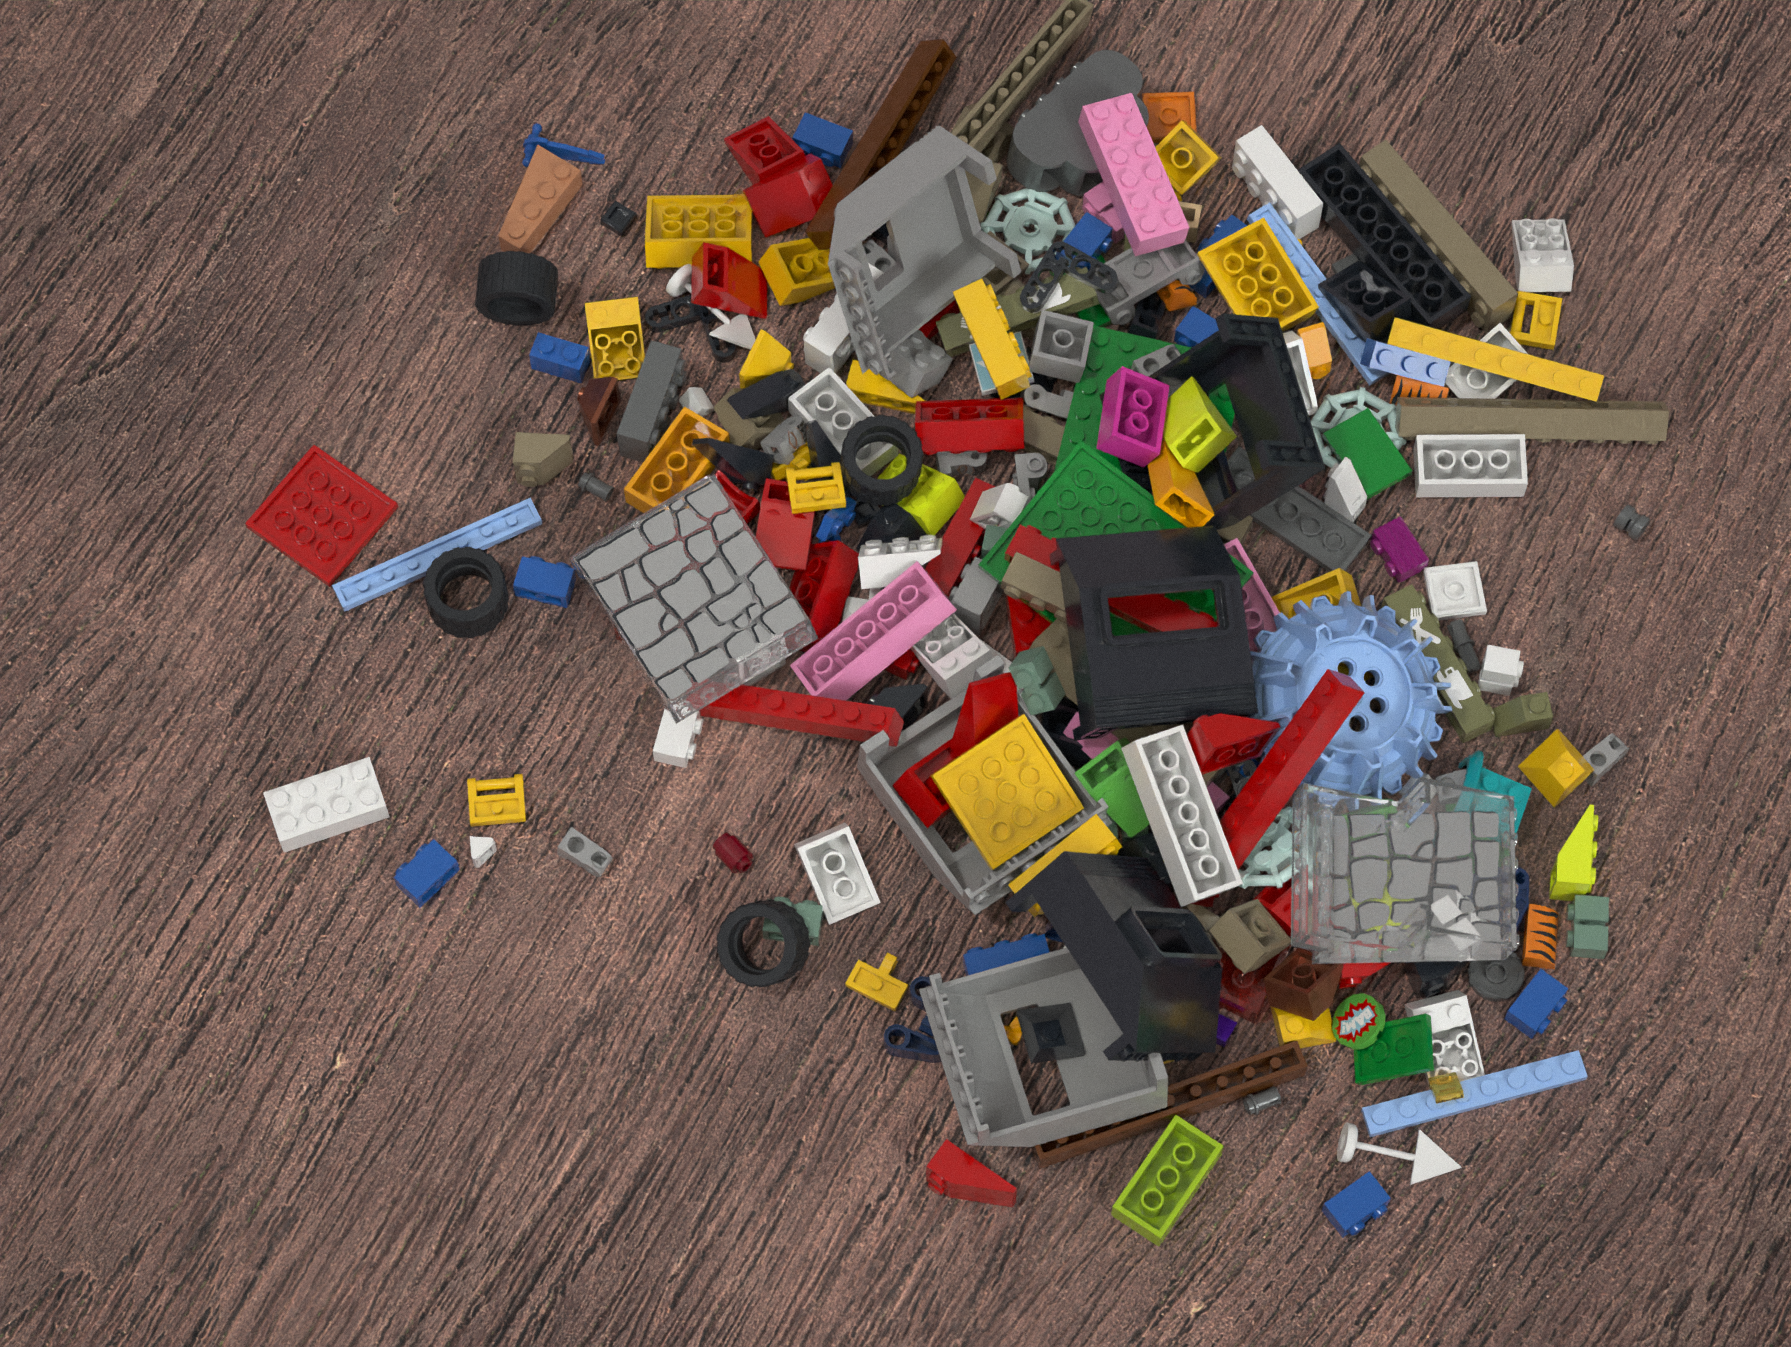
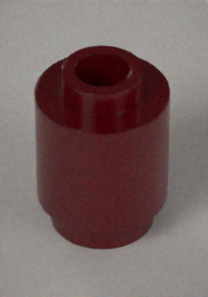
(733, 853)

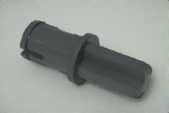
(1463, 645)

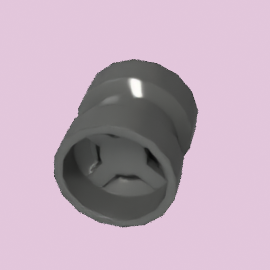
(1632, 522)

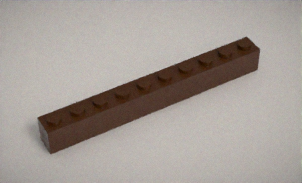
(886, 131)
(1187, 1099)

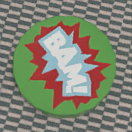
(1358, 1021)

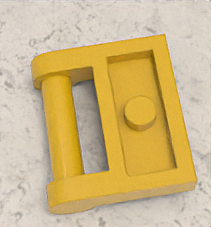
(1543, 321)
(818, 494)
(498, 807)

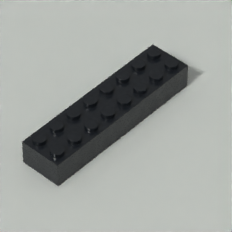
(1384, 238)

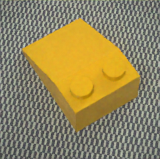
(796, 271)

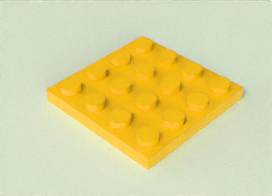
(1007, 791)

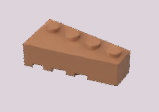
(539, 200)

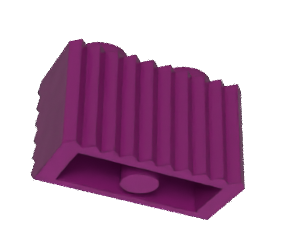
(1398, 549)

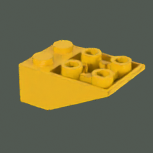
(615, 337)

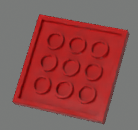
(321, 515)

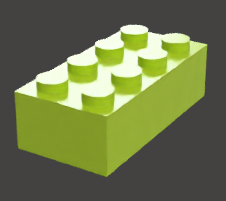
(1167, 1180)

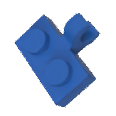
(835, 521)

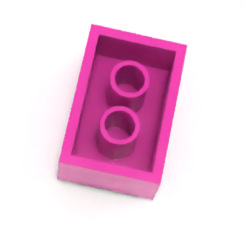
(1133, 417)

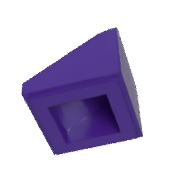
(1225, 1029)

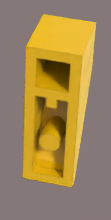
(879, 391)

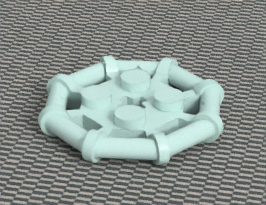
(1031, 213)
(1333, 402)
(1274, 860)

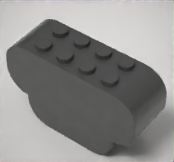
(1048, 140)

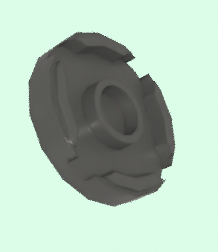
(1496, 978)

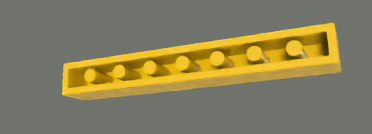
(1495, 359)

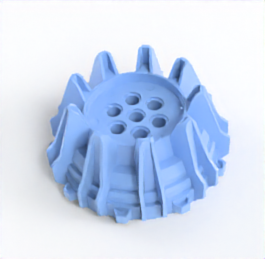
(1366, 641)

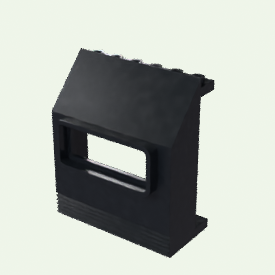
(1268, 407)
(1154, 674)
(1136, 951)

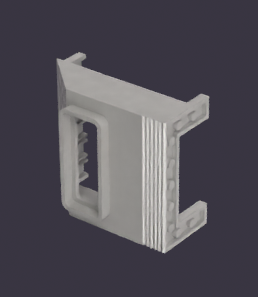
(934, 239)
(964, 871)
(983, 1070)

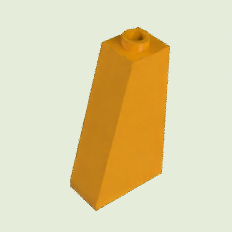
(1178, 490)

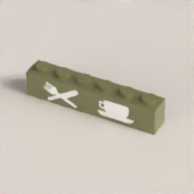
(1066, 299)
(1469, 712)

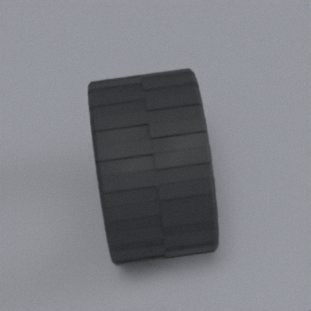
(516, 288)
(888, 430)
(460, 563)
(731, 943)

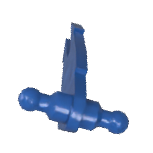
(561, 150)

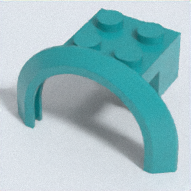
(1484, 779)

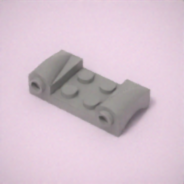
(1144, 275)
(1030, 471)

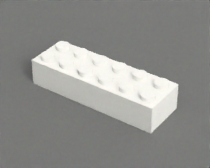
(1181, 815)

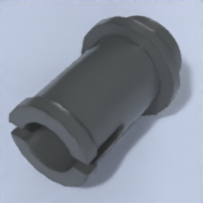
(595, 486)
(1261, 1100)

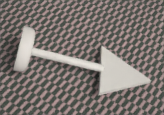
(734, 331)
(1428, 1157)

